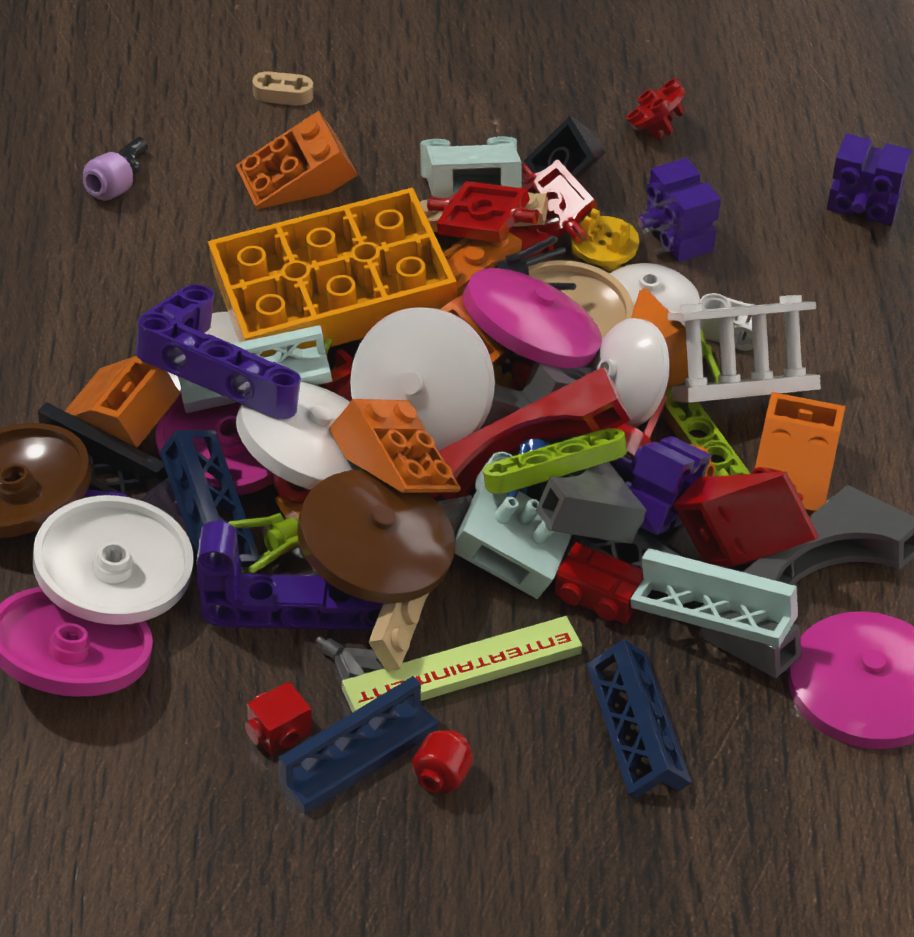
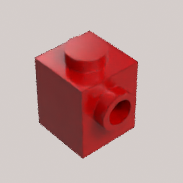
(278, 719)

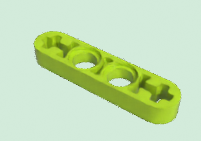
(714, 441)
(554, 460)

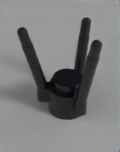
(517, 262)

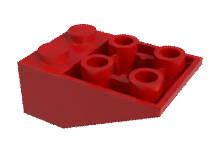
(744, 517)

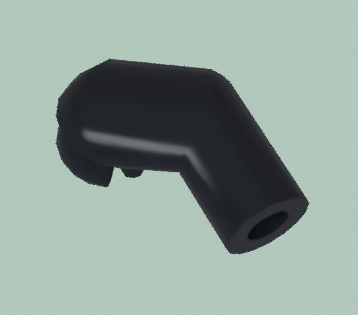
(133, 151)

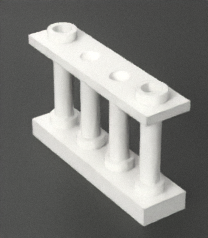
(762, 380)

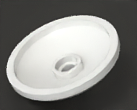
(662, 282)
(637, 364)

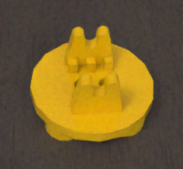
(608, 241)

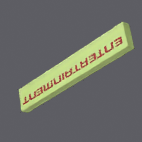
(471, 663)

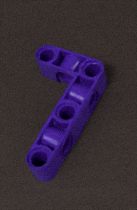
(176, 342)
(269, 599)

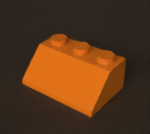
(475, 255)

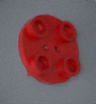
(657, 109)

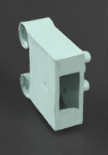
(451, 166)
(510, 538)

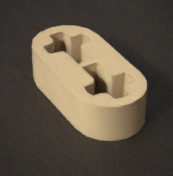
(282, 88)

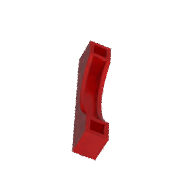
(571, 411)

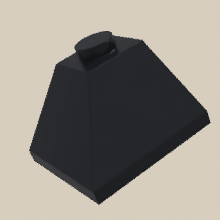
(571, 145)

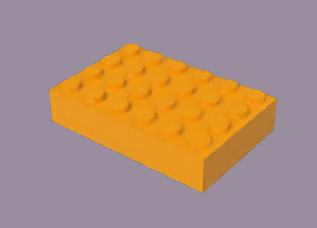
(333, 270)

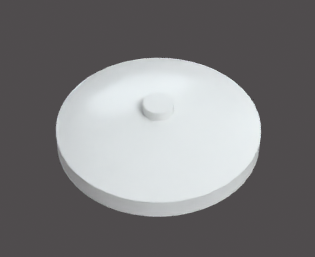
(434, 365)
(298, 446)
(112, 559)

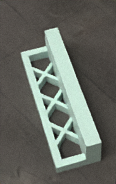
(308, 363)
(720, 591)

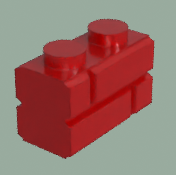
(598, 583)

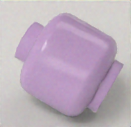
(107, 176)

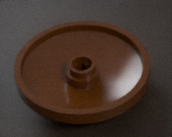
(39, 474)
(375, 538)

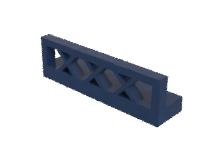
(195, 496)
(650, 715)
(359, 747)

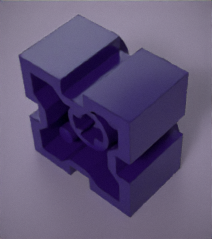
(868, 179)
(681, 210)
(660, 478)

